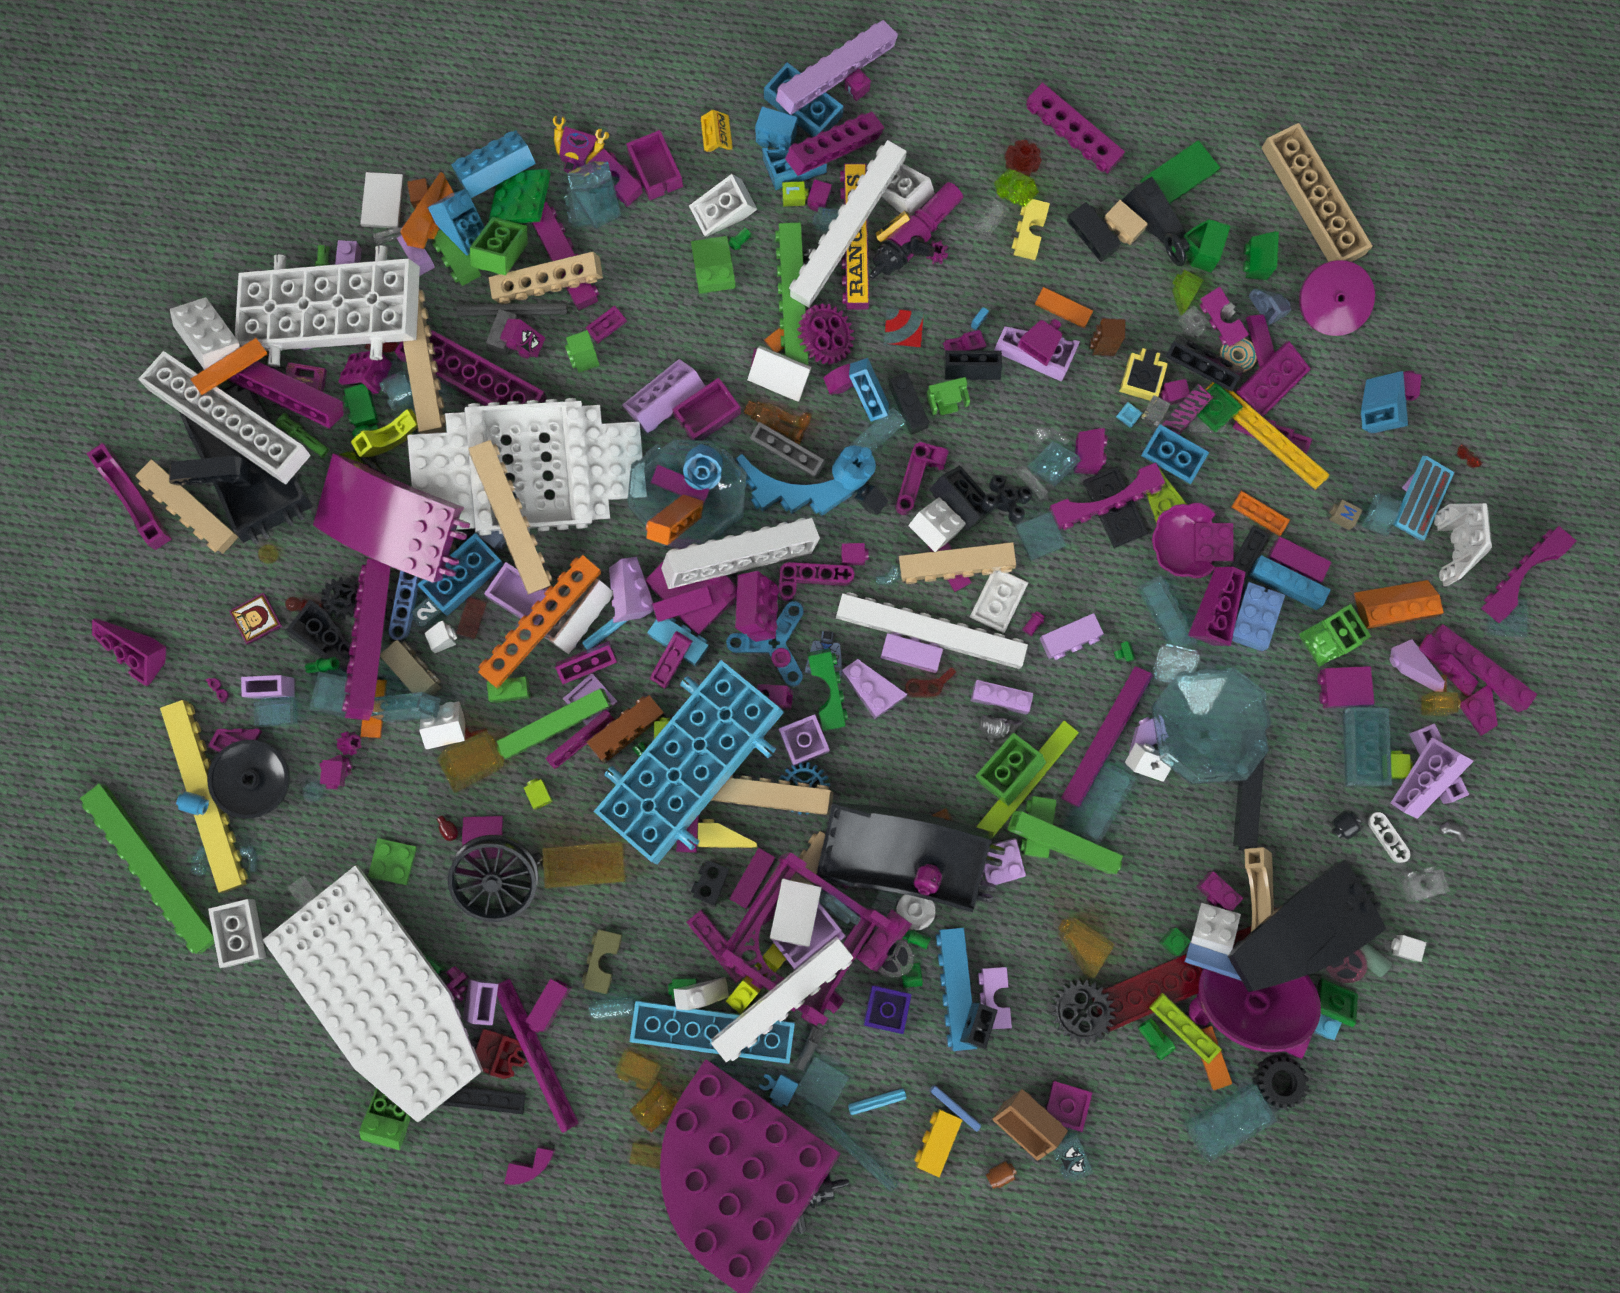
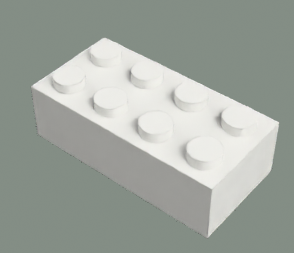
(203, 331)

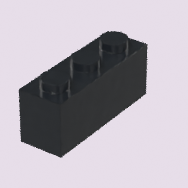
(1093, 231)
(973, 365)
(908, 403)

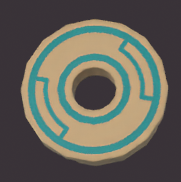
(1247, 350)

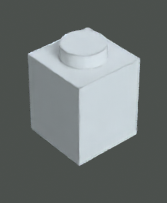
(1408, 948)

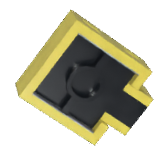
(1143, 375)

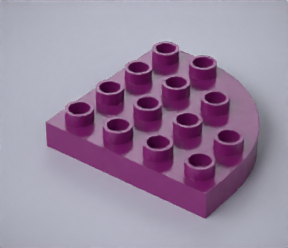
(737, 1176)

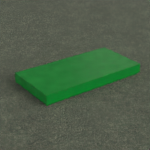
(1184, 171)

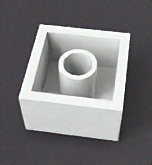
(937, 524)
(446, 728)
(1215, 928)

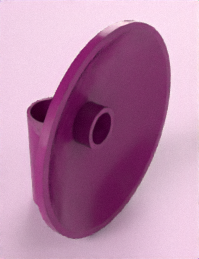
(1263, 1019)

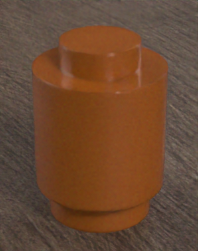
(1001, 1175)

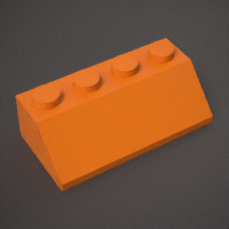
(1398, 604)

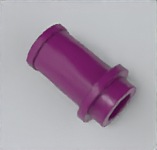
(1034, 622)

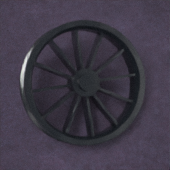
(493, 878)

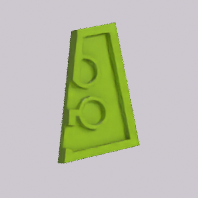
(1164, 499)

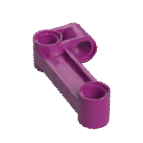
(934, 456)

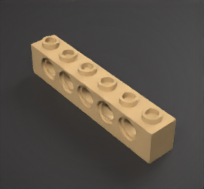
(501, 283)

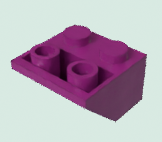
(1090, 451)

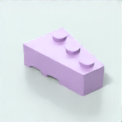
(872, 689)

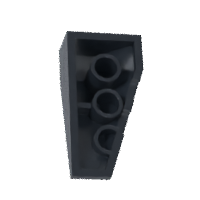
(1152, 206)
(319, 634)

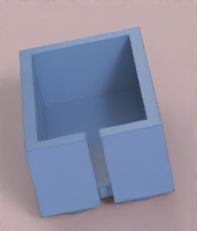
(1257, 616)

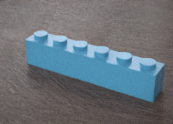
(956, 983)

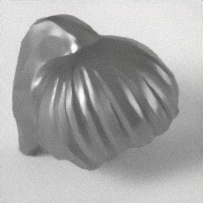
(998, 729)

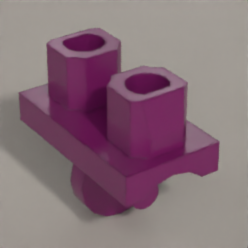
(457, 978)

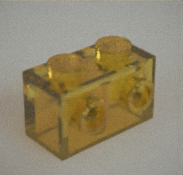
(654, 1107)

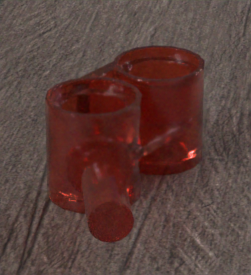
(923, 685)

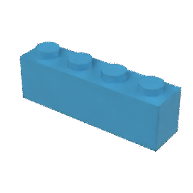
(1289, 582)

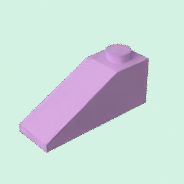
(1416, 666)

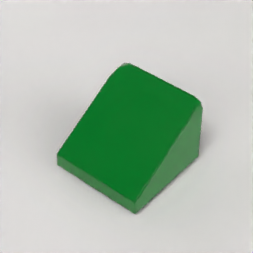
(913, 977)

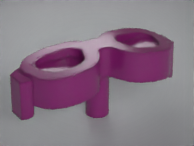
(215, 685)

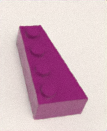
(1219, 607)

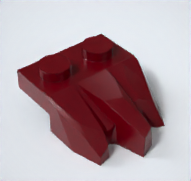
(498, 1053)

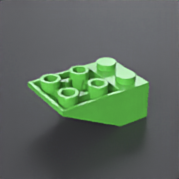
(384, 1122)

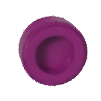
(781, 658)

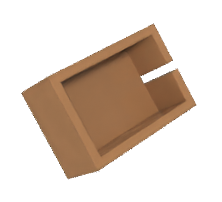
(1030, 1124)

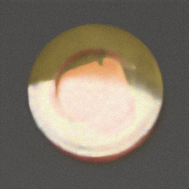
(268, 554)

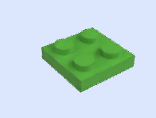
(392, 861)

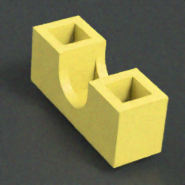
(1027, 243)

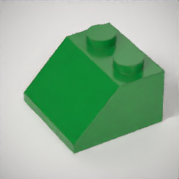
(1261, 256)

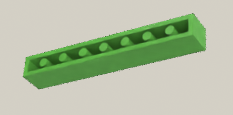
(791, 261)

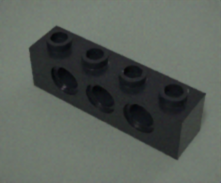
(1204, 362)

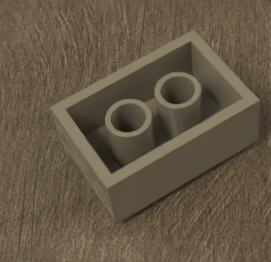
(410, 668)

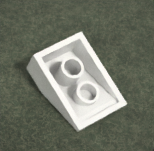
(908, 190)
(723, 206)

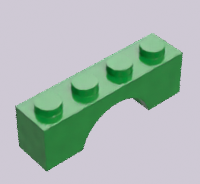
(831, 712)

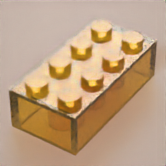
(584, 865)

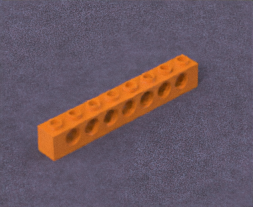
(538, 632)

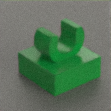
(1126, 652)

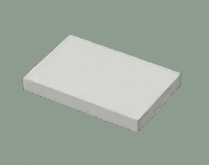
(382, 200)
(779, 373)
(999, 600)
(795, 913)

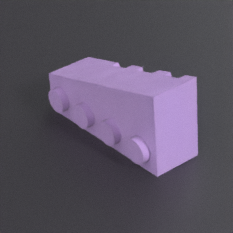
(1430, 777)

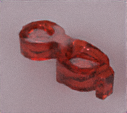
(1472, 461)

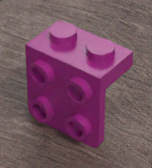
(365, 370)

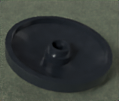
(230, 774)

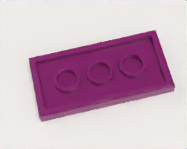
(1274, 379)

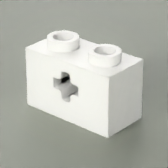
(1146, 761)

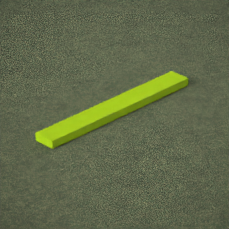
(1051, 752)

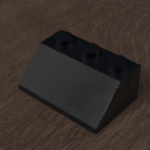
(961, 496)

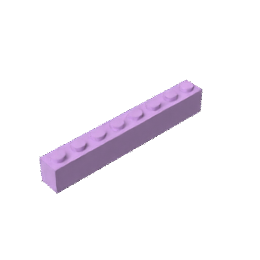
(836, 67)

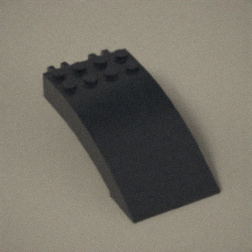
(267, 499)
(888, 846)

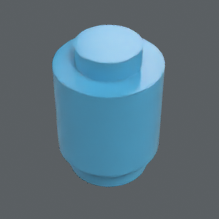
(192, 803)

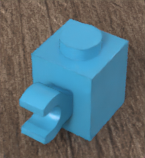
(781, 1089)

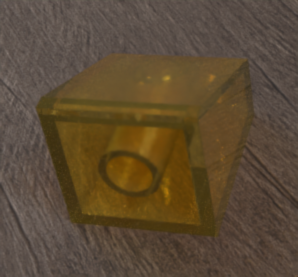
(470, 761)
(1085, 945)

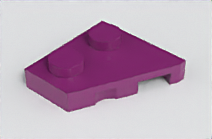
(1480, 710)
(225, 737)

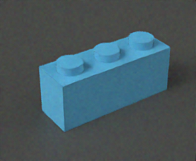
(869, 389)

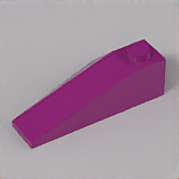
(138, 651)

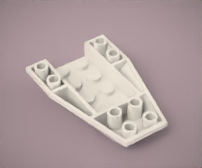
(1470, 537)

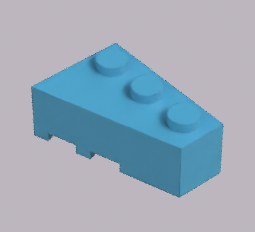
(781, 171)

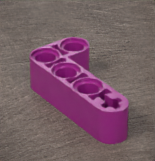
(816, 578)

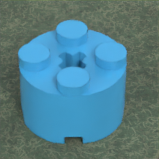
(703, 467)
(854, 467)

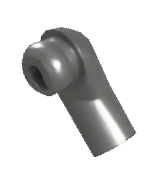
(1454, 828)

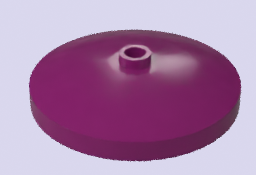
(1320, 298)

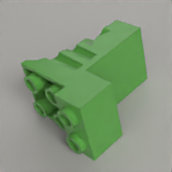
(1335, 635)

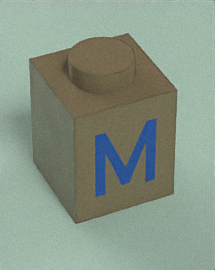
(1345, 514)

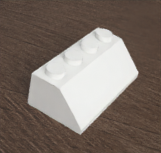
(580, 615)

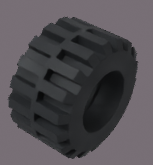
(1297, 1081)

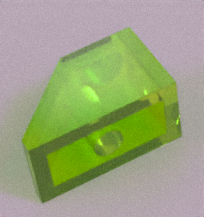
(1185, 289)

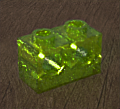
(1016, 187)

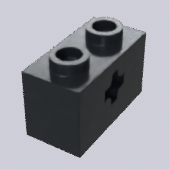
(978, 1025)

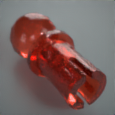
(293, 603)

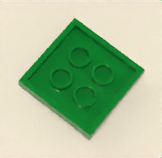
(521, 197)

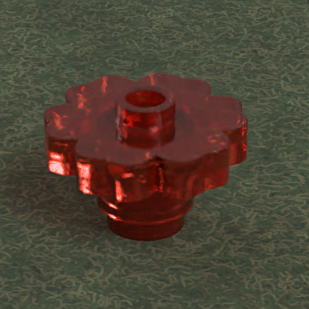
(1023, 157)

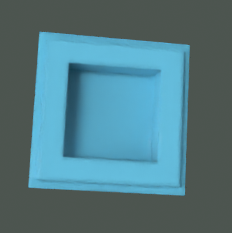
(1129, 414)

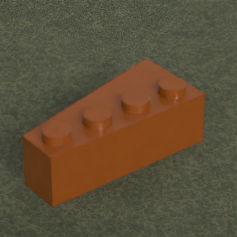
(625, 729)

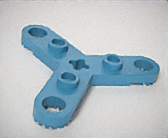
(785, 627)

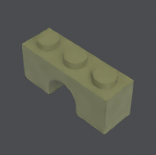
(596, 978)

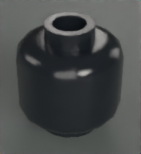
(1346, 825)

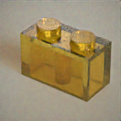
(637, 1069)

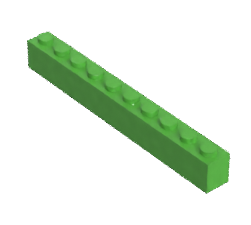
(149, 868)

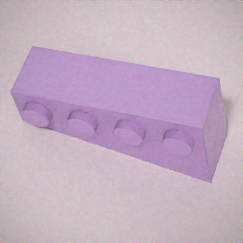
(1058, 364)

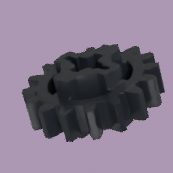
(339, 589)

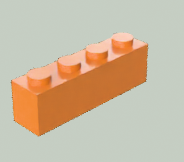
(674, 519)

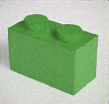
(510, 690)

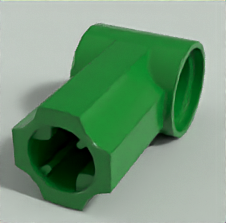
(1157, 1040)

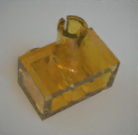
(1440, 703)

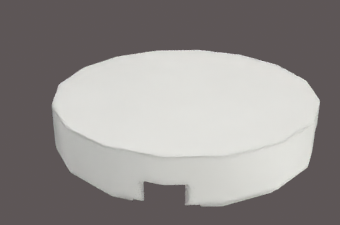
(917, 911)

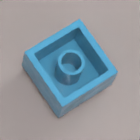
(775, 129)

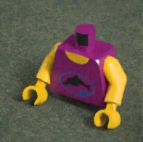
(576, 146)

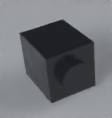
(871, 499)

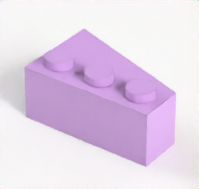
(630, 591)

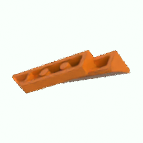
(421, 223)

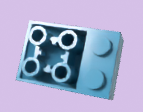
(458, 219)
(1384, 403)

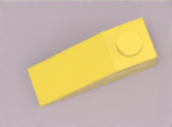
(718, 836)

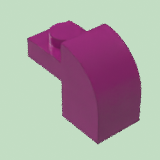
(838, 380)

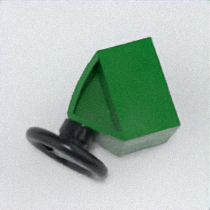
(1202, 245)

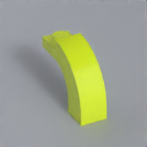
(384, 439)

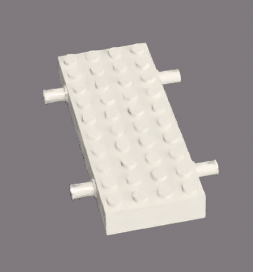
(328, 305)

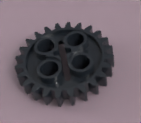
(1069, 999)

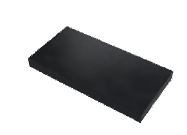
(1122, 523)

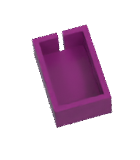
(654, 165)
(707, 410)
(756, 606)

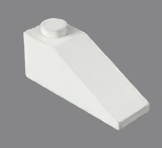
(701, 994)

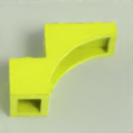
(746, 990)

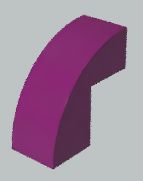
(521, 1173)

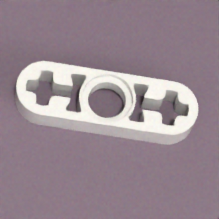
(1396, 838)

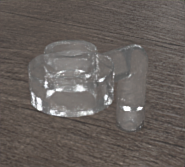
(1044, 433)

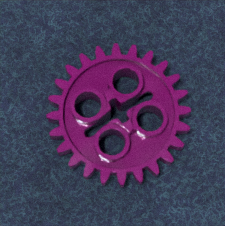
(825, 334)

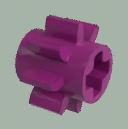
(939, 247)
(348, 743)

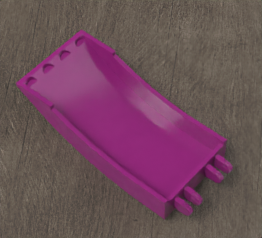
(389, 519)

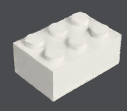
(237, 933)

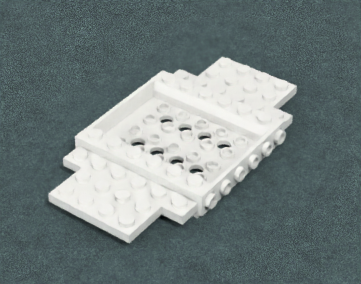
(587, 461)

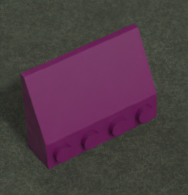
(721, 589)

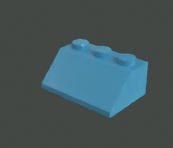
(1174, 453)

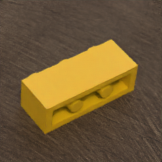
(937, 1142)

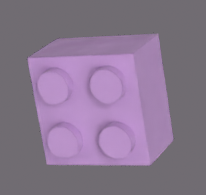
(804, 740)

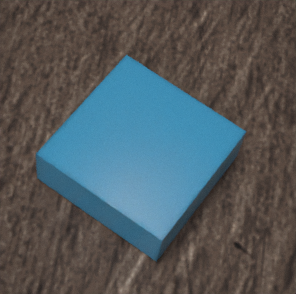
(979, 318)

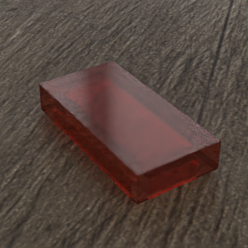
(471, 618)

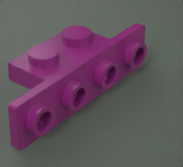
(1448, 665)

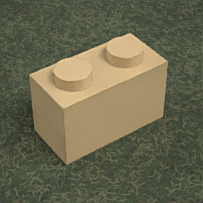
(1125, 222)

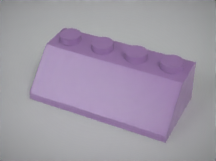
(662, 394)

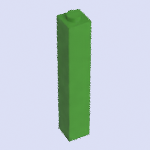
(553, 724)
(1065, 842)

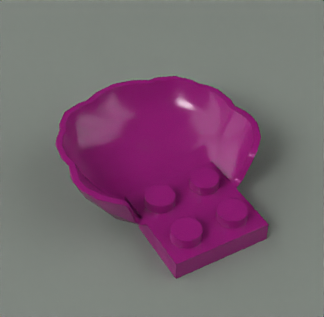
(1190, 541)

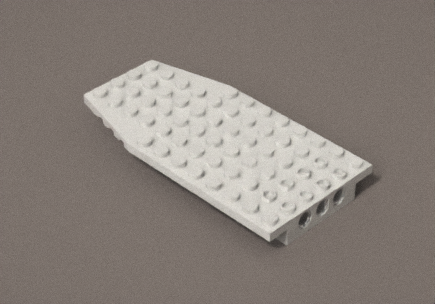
(377, 995)

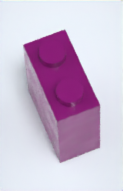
(1346, 687)
(548, 1005)

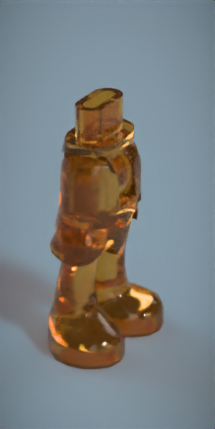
(771, 414)

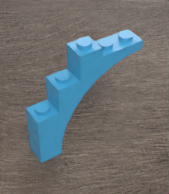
(793, 496)

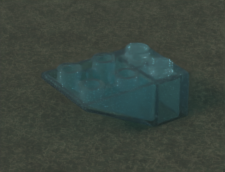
(595, 192)

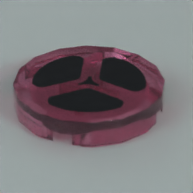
(1350, 968)

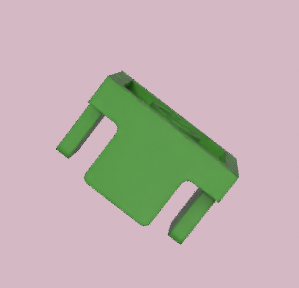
(947, 396)

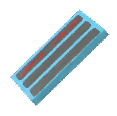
(1423, 498)

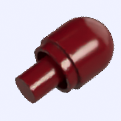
(447, 829)

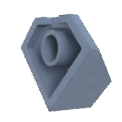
(1270, 304)

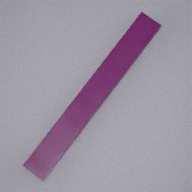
(1106, 736)
(536, 1056)

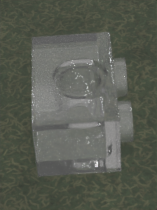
(1434, 879)

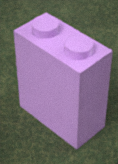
(267, 687)
(480, 1002)

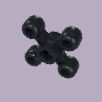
(1006, 499)

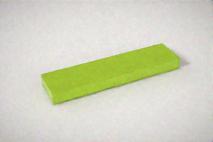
(1185, 1028)

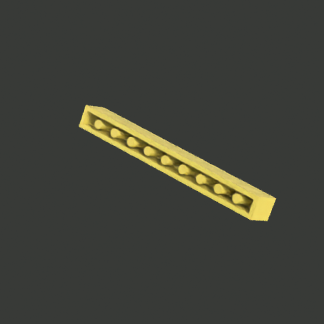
(194, 771)

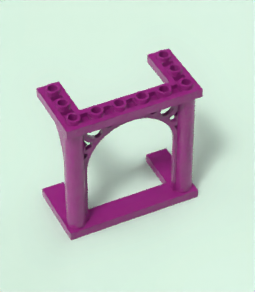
(731, 954)

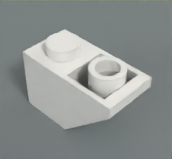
(441, 637)

